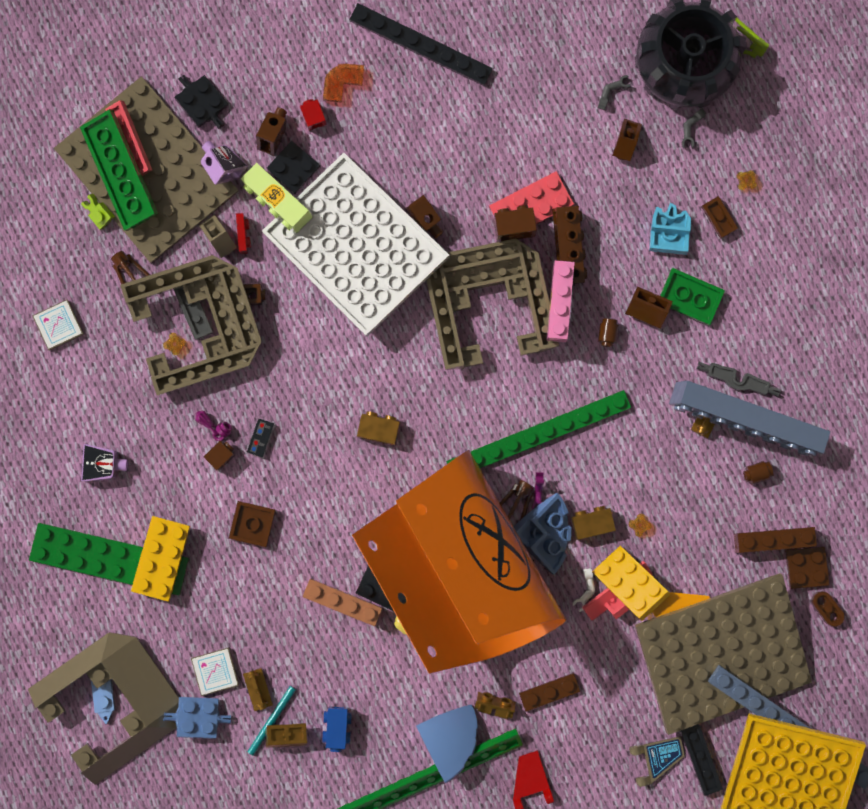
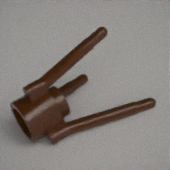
(122, 262)
(523, 491)

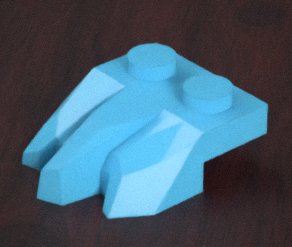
(670, 231)

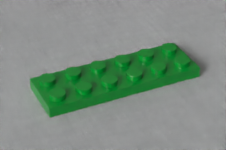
(118, 170)

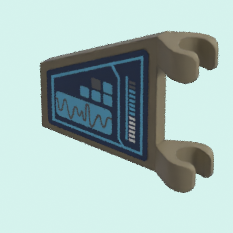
(659, 757)

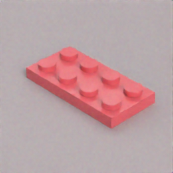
(540, 195)

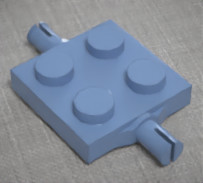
(197, 717)

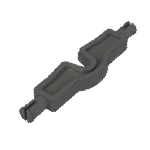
(748, 381)

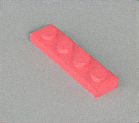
(131, 136)

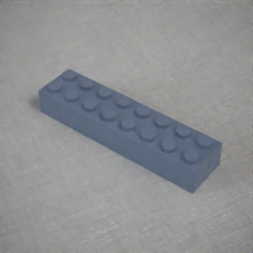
(749, 418)

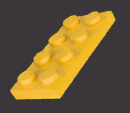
(160, 558)
(631, 583)

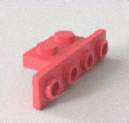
(608, 601)

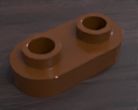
(827, 608)

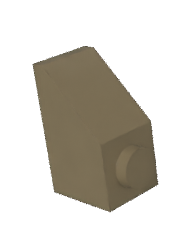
(218, 236)

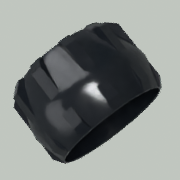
(679, 88)

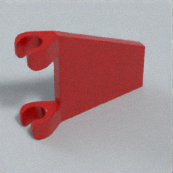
(530, 779)

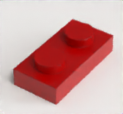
(242, 225)

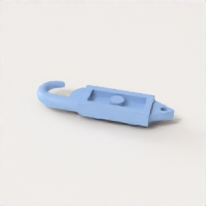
(103, 700)

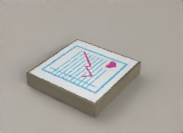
(58, 325)
(215, 671)

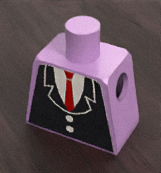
(222, 163)
(101, 464)

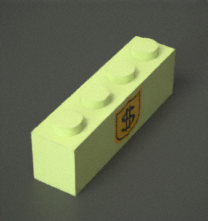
(277, 198)

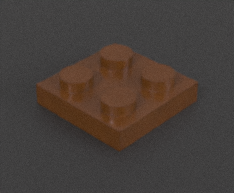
(252, 524)
(807, 567)

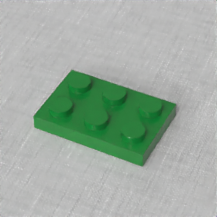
(692, 296)

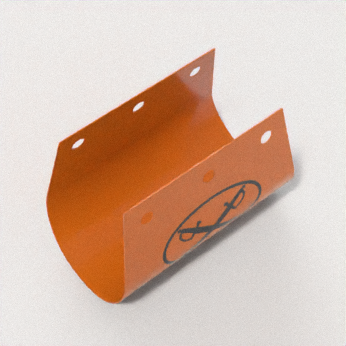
(460, 569)

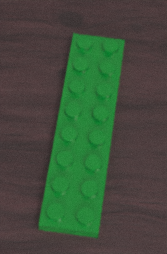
(92, 555)

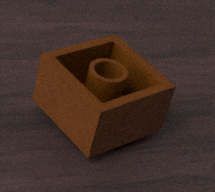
(514, 223)

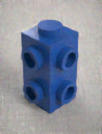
(336, 735)

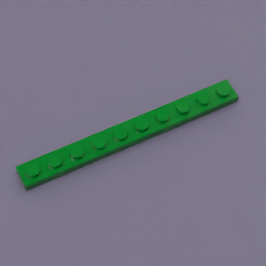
(550, 429)
(430, 776)

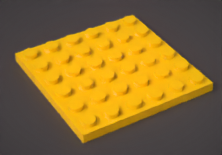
(791, 767)

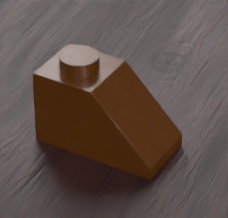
(627, 140)

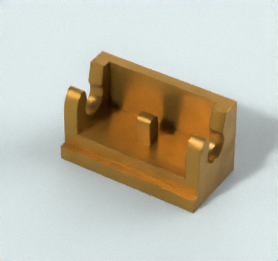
(286, 735)

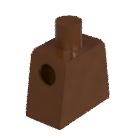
(271, 131)
(419, 209)

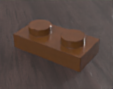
(719, 217)

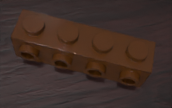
(569, 239)

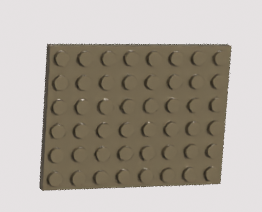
(177, 179)
(741, 630)

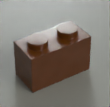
(648, 307)

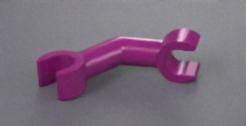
(539, 482)

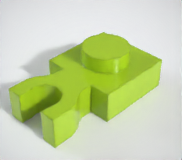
(98, 212)

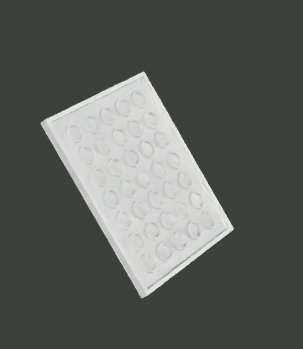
(358, 245)

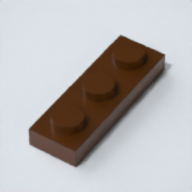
(549, 692)

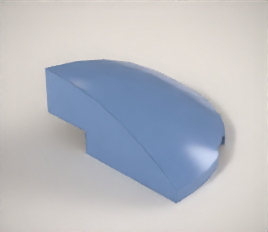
(546, 532)
(450, 739)

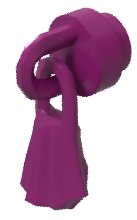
(223, 429)

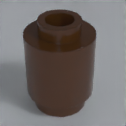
(608, 332)
(758, 472)

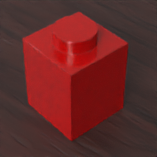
(312, 114)

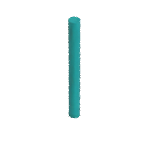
(272, 719)

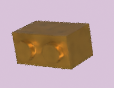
(377, 428)
(593, 523)

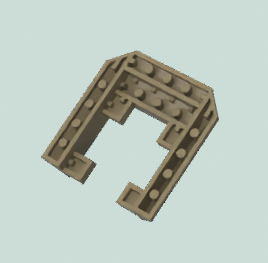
(483, 267)
(223, 288)
(140, 681)

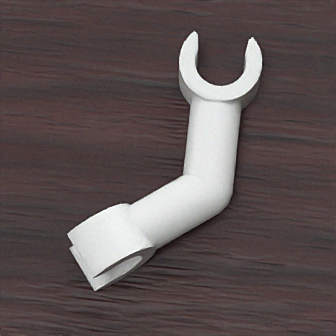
(590, 586)

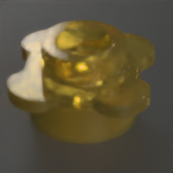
(750, 175)
(179, 344)
(640, 530)

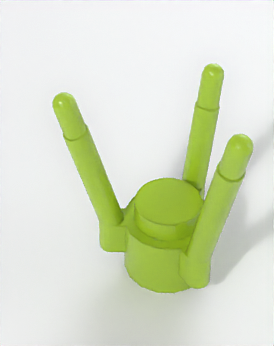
(758, 45)

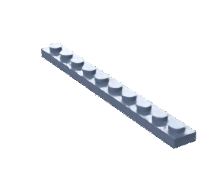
(764, 707)

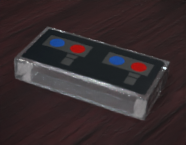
(260, 438)

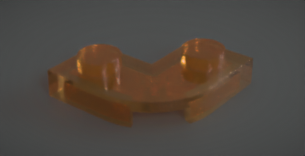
(337, 77)

